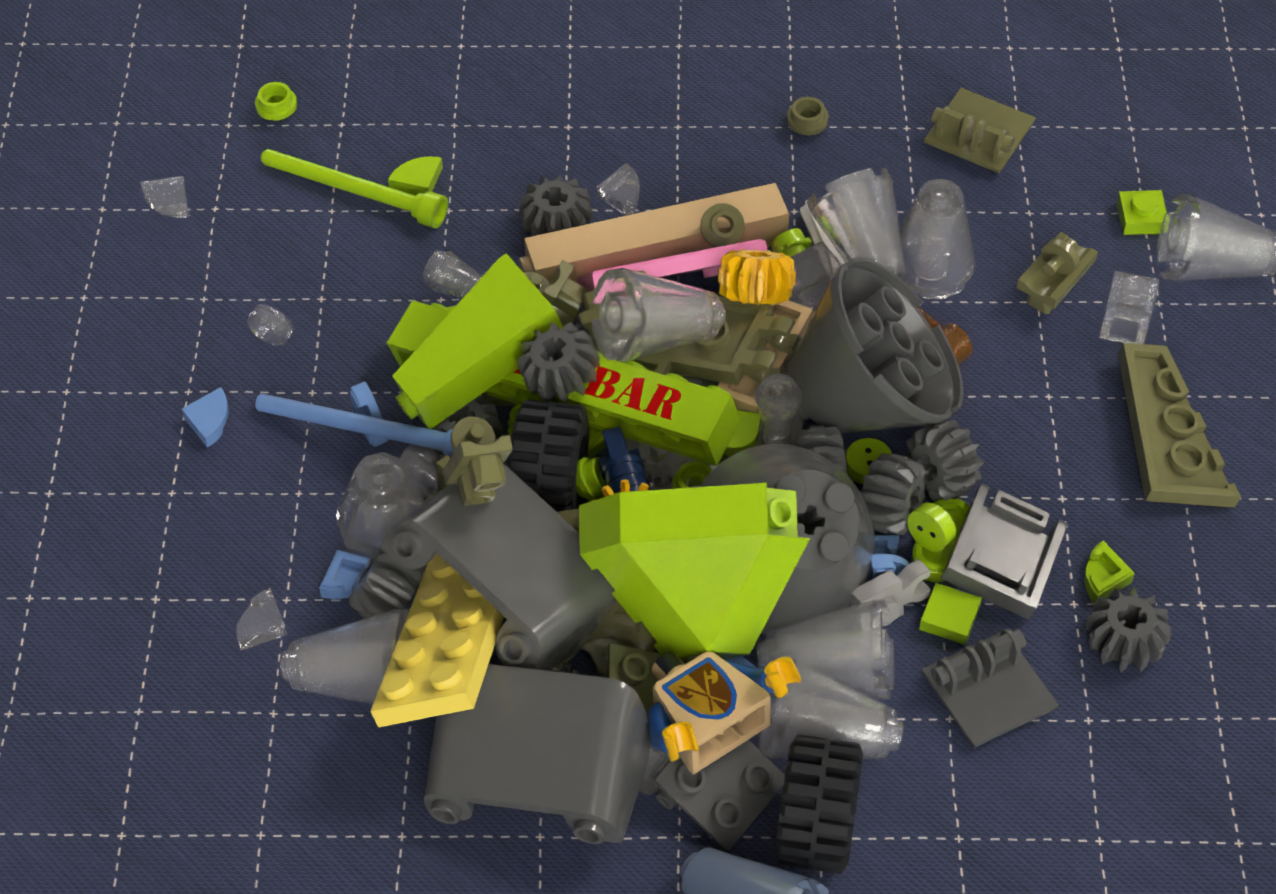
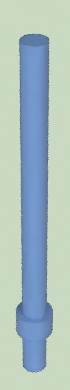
(356, 422)

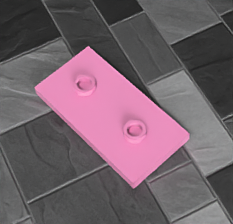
(703, 260)

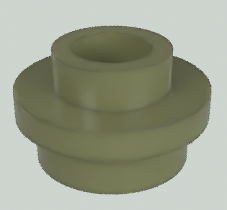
(807, 116)
(710, 231)

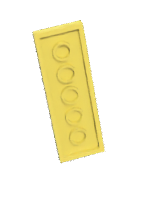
(439, 650)

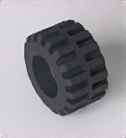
(547, 448)
(818, 804)

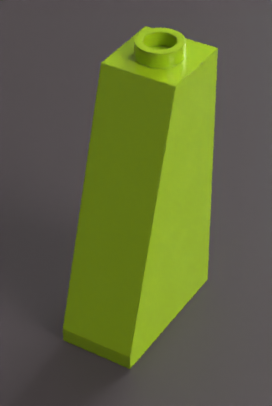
(474, 344)

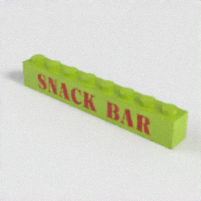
(644, 403)

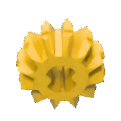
(756, 276)

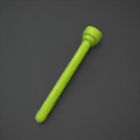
(428, 208)

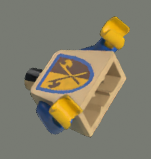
(712, 705)

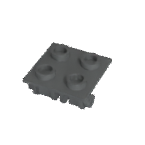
(990, 687)
(724, 794)

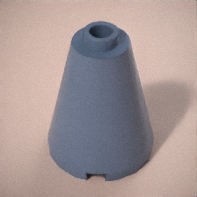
(724, 873)

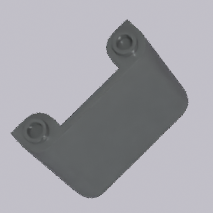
(518, 560)
(545, 748)

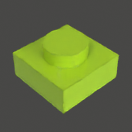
(1141, 211)

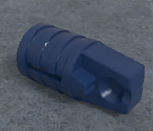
(620, 462)

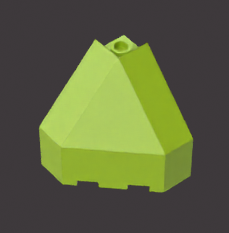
(695, 561)

